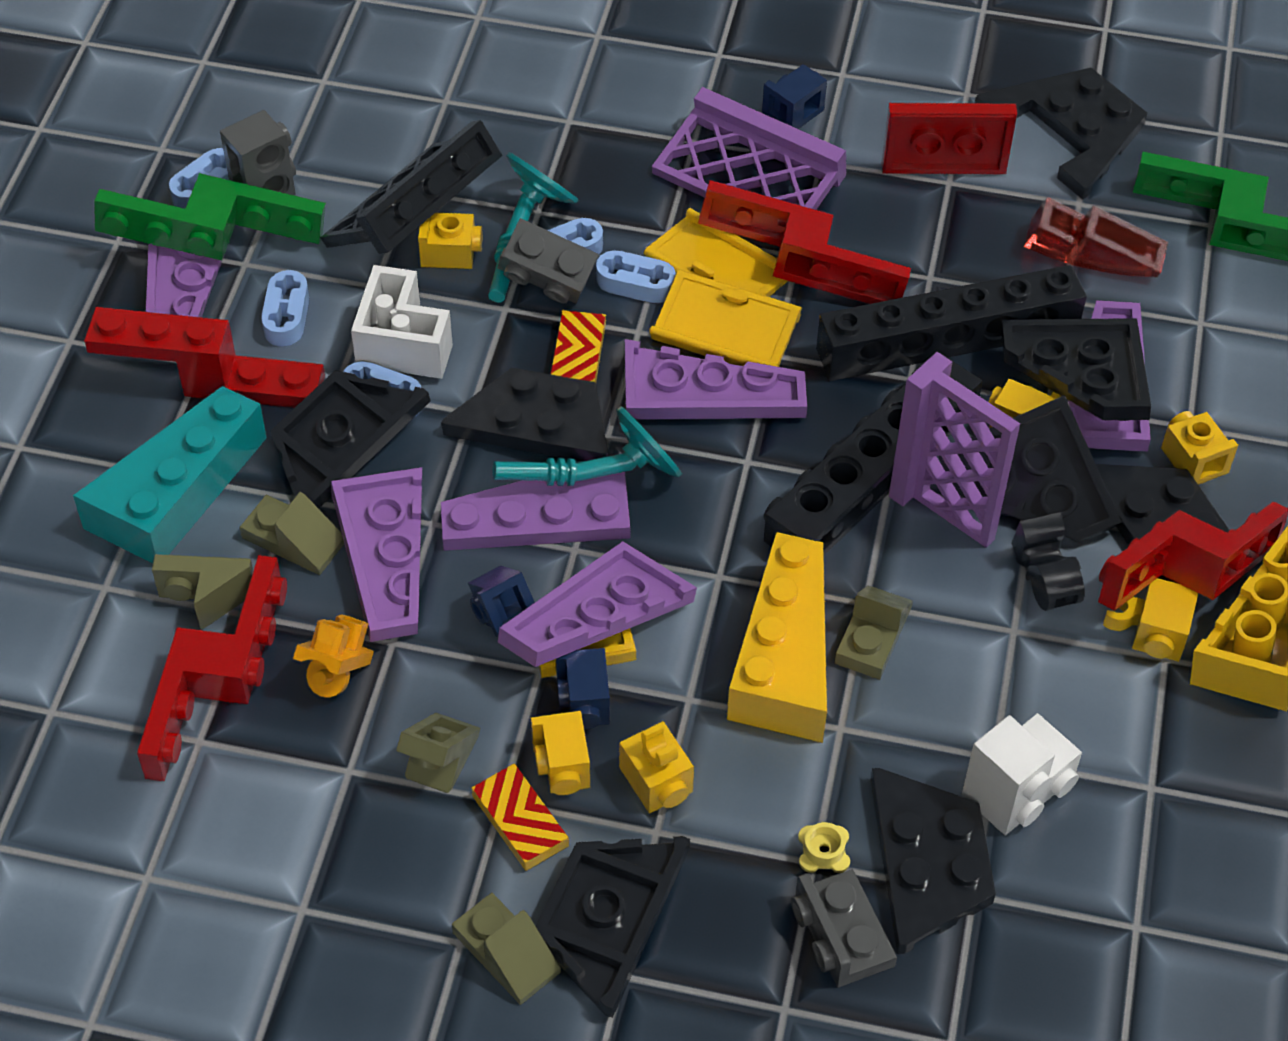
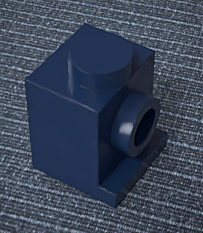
(795, 97)
(499, 596)
(584, 685)

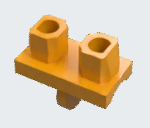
(334, 653)

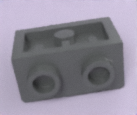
(547, 262)
(843, 926)

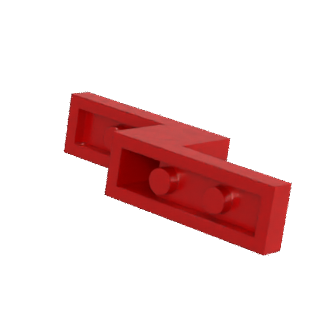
(803, 244)
(202, 354)
(1191, 555)
(211, 668)

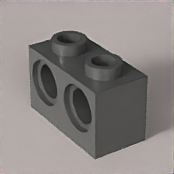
(259, 153)

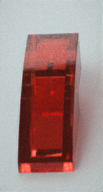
(1095, 241)

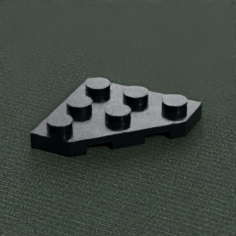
(1087, 360)
(1053, 474)

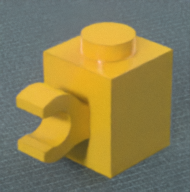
(1160, 618)
(656, 767)

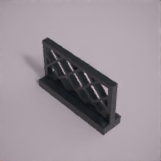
(417, 191)

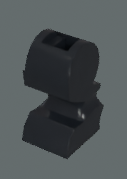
(1053, 577)

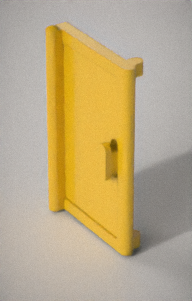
(716, 256)
(706, 323)

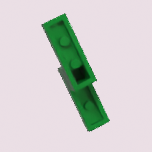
(1233, 193)
(209, 216)

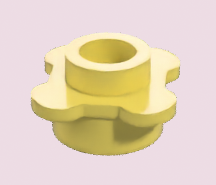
(824, 835)

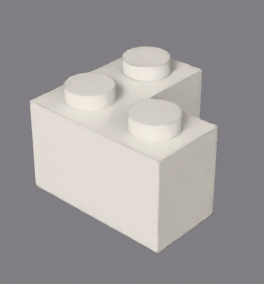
(398, 331)
(1019, 770)

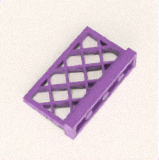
(761, 133)
(923, 439)

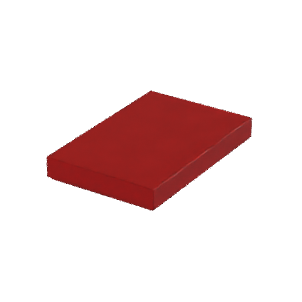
(948, 138)

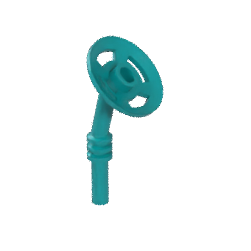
(534, 189)
(637, 452)

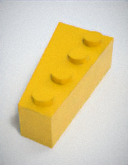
(1250, 639)
(783, 654)

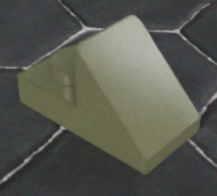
(294, 532)
(212, 582)
(873, 631)
(437, 750)
(507, 947)

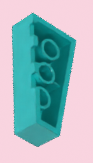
(174, 477)

